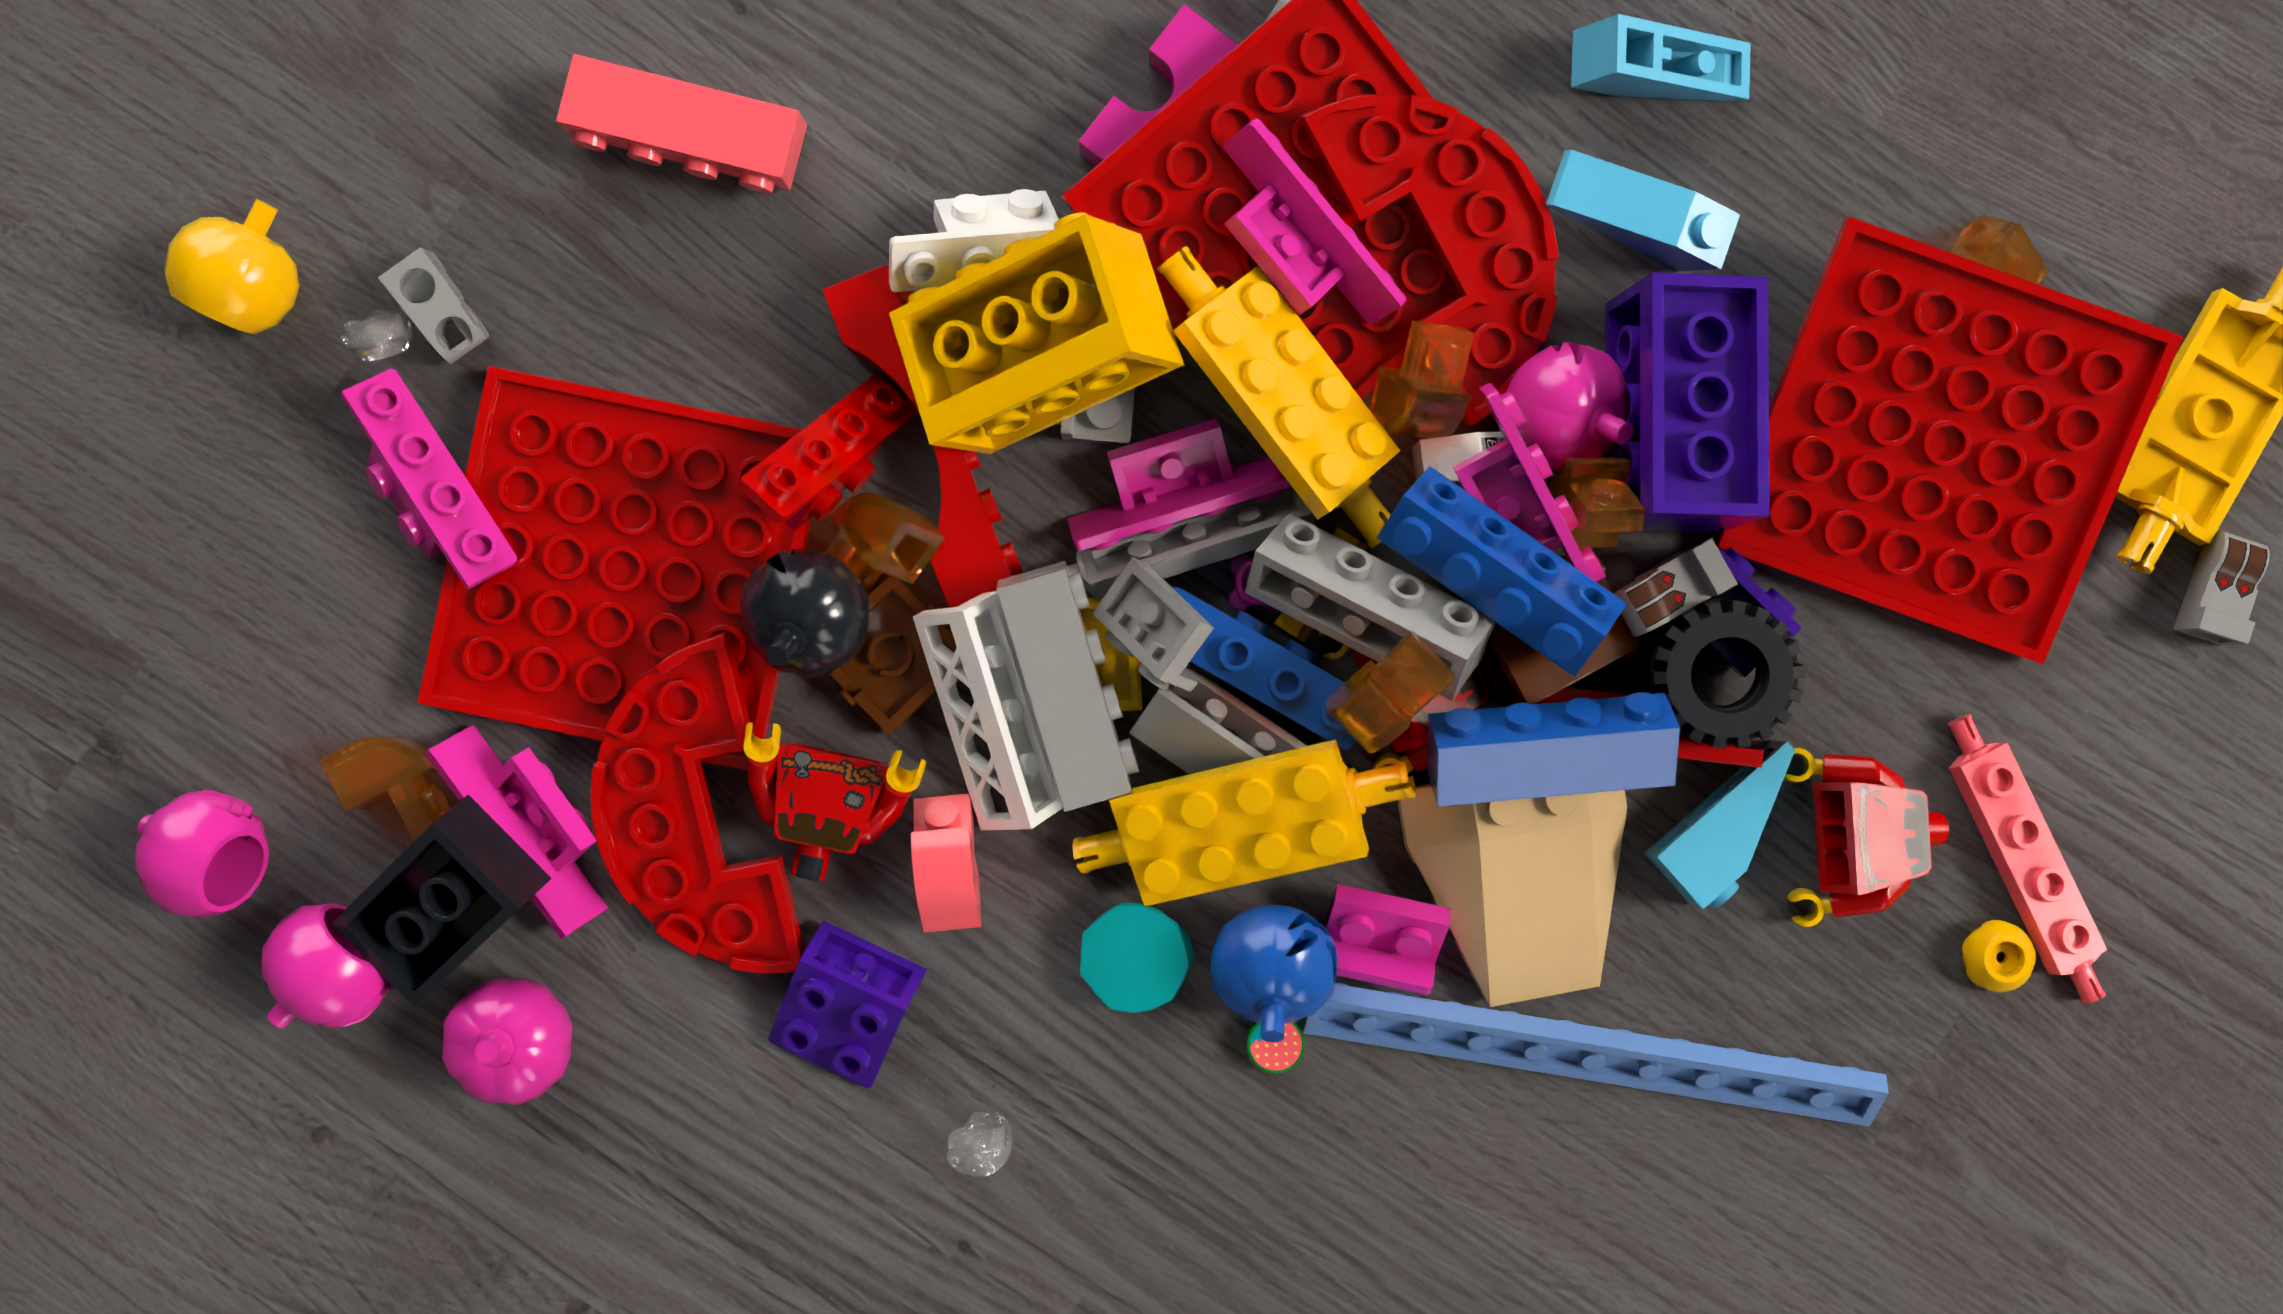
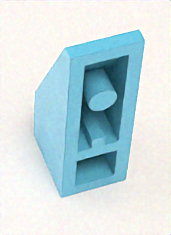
(1658, 61)
(1644, 212)
(1720, 835)

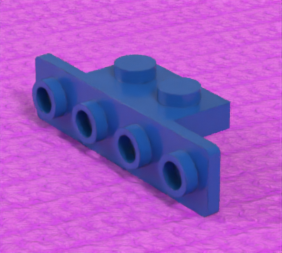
(1268, 672)

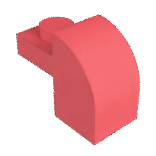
(945, 863)

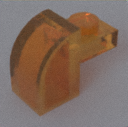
(1426, 392)
(1598, 498)
(883, 538)
(1385, 696)
(384, 768)

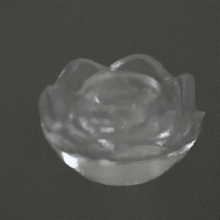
(379, 335)
(980, 1145)

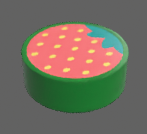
(1275, 1056)

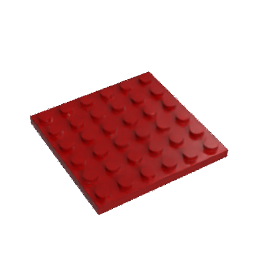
(1183, 187)
(1951, 438)
(621, 551)

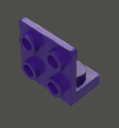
(845, 1004)

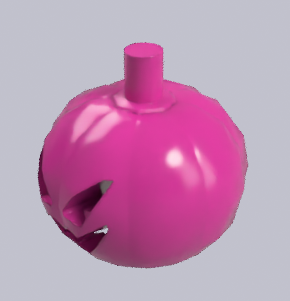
(1572, 402)
(201, 854)
(318, 972)
(507, 1040)

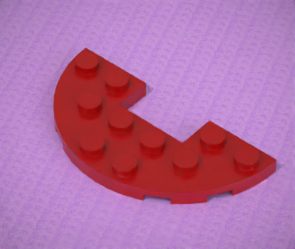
(1475, 208)
(660, 824)

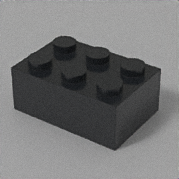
(441, 900)

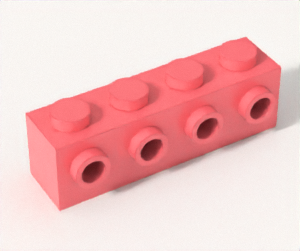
(681, 123)

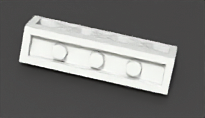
(999, 715)

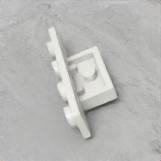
(969, 233)

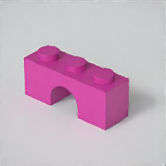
(1182, 56)

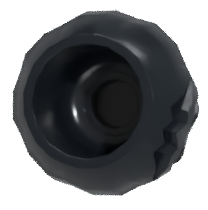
(804, 612)

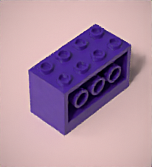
(1696, 396)

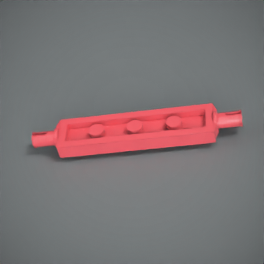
(2027, 858)

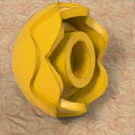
(1981, 951)

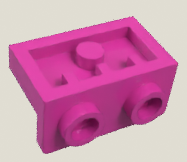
(1386, 938)

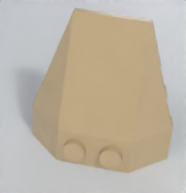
(1522, 885)

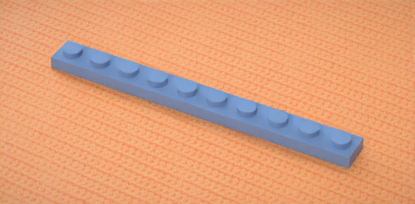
(1600, 1054)

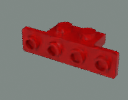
(828, 455)

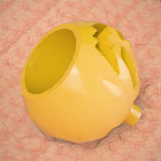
(233, 270)

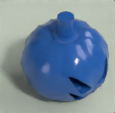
(1273, 970)

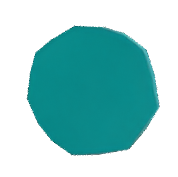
(1135, 957)

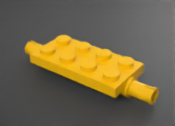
(1284, 390)
(2206, 424)
(1243, 822)

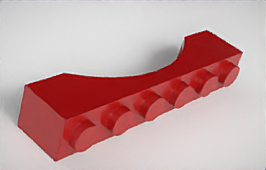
(971, 553)

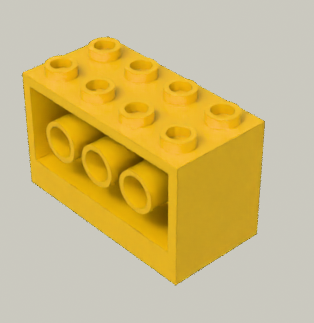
(1035, 335)

